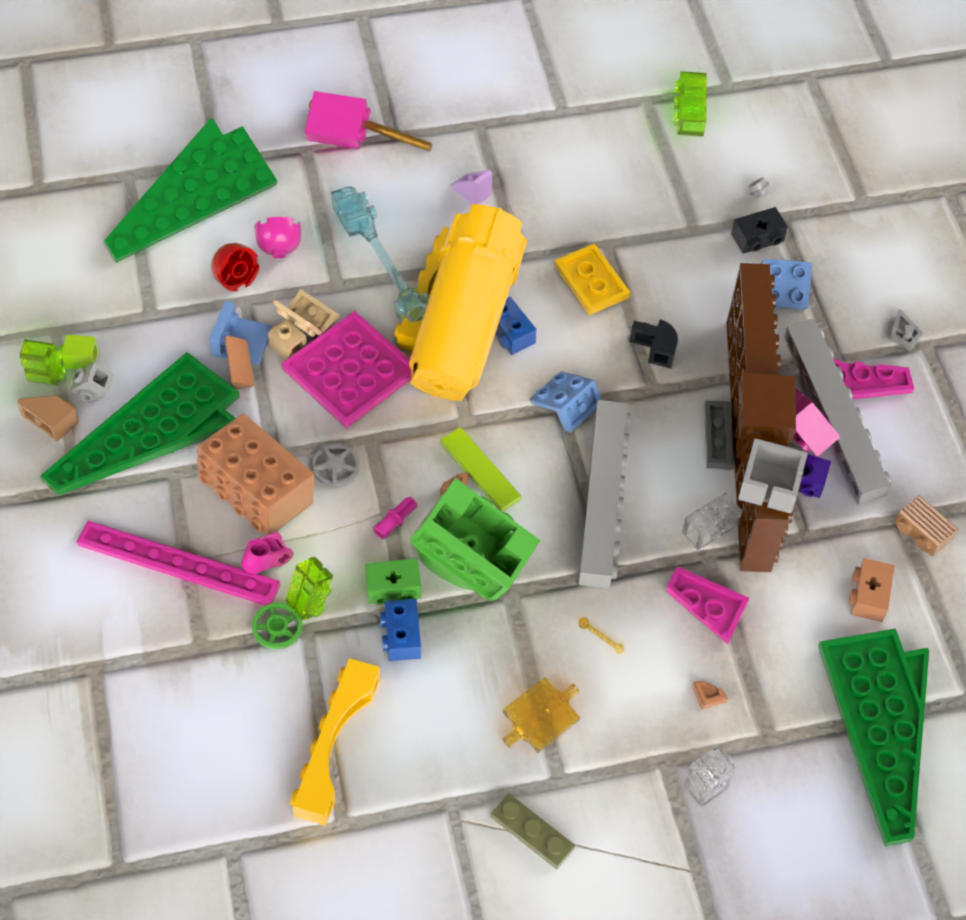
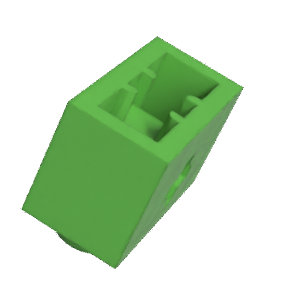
(382, 574)

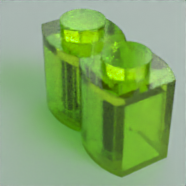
(41, 362)

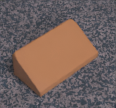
(239, 362)

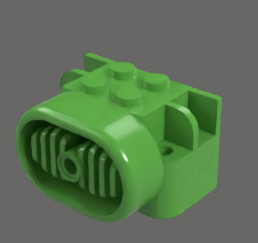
(473, 542)

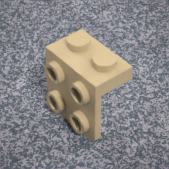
(308, 314)

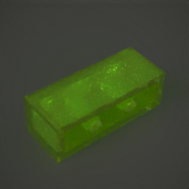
(690, 103)

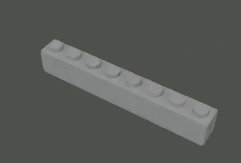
(834, 400)
(603, 495)

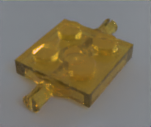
(541, 715)

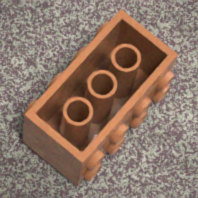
(255, 475)

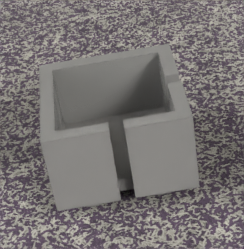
(773, 475)

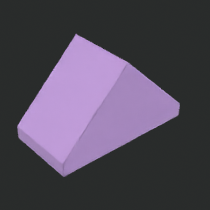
(474, 186)

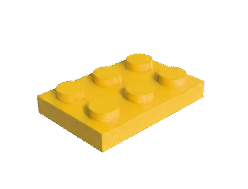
(592, 279)

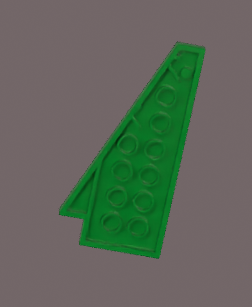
(199, 183)
(165, 416)
(883, 713)

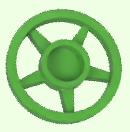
(276, 626)

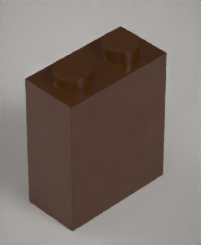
(767, 407)

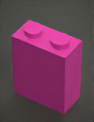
(337, 120)

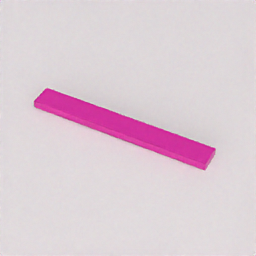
(178, 563)

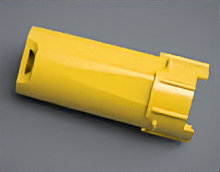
(466, 301)

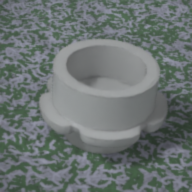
(759, 187)

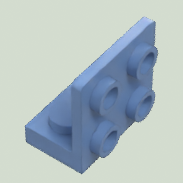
(791, 283)
(231, 325)
(570, 396)

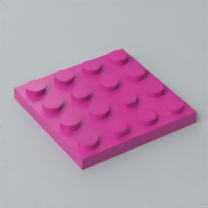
(349, 369)

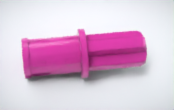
(395, 517)

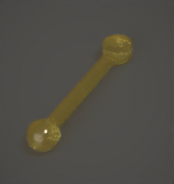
(584, 623)

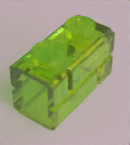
(309, 588)

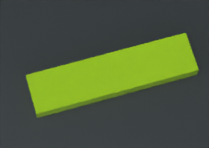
(480, 469)

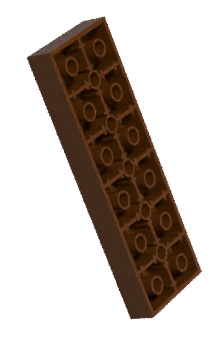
(753, 350)

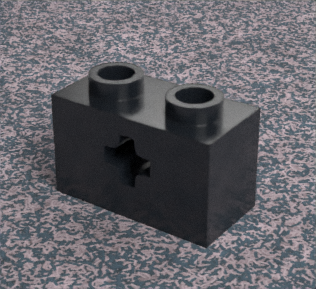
(759, 230)

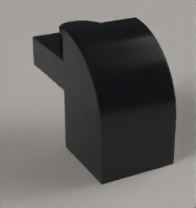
(660, 338)

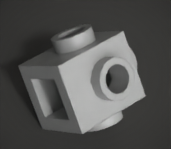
(91, 382)

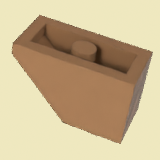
(49, 414)

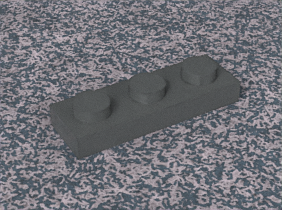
(718, 434)

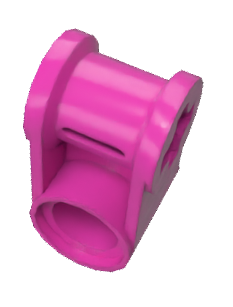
(265, 553)

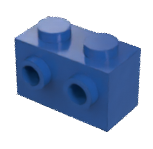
(515, 329)
(402, 630)

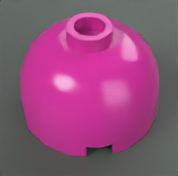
(278, 236)

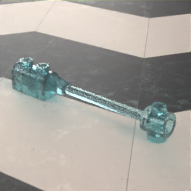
(359, 219)

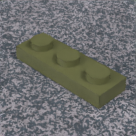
(532, 831)

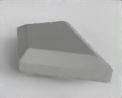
(905, 331)

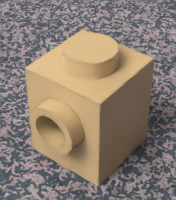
(286, 339)

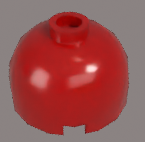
(234, 266)

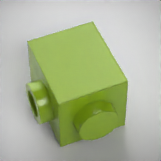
(78, 351)

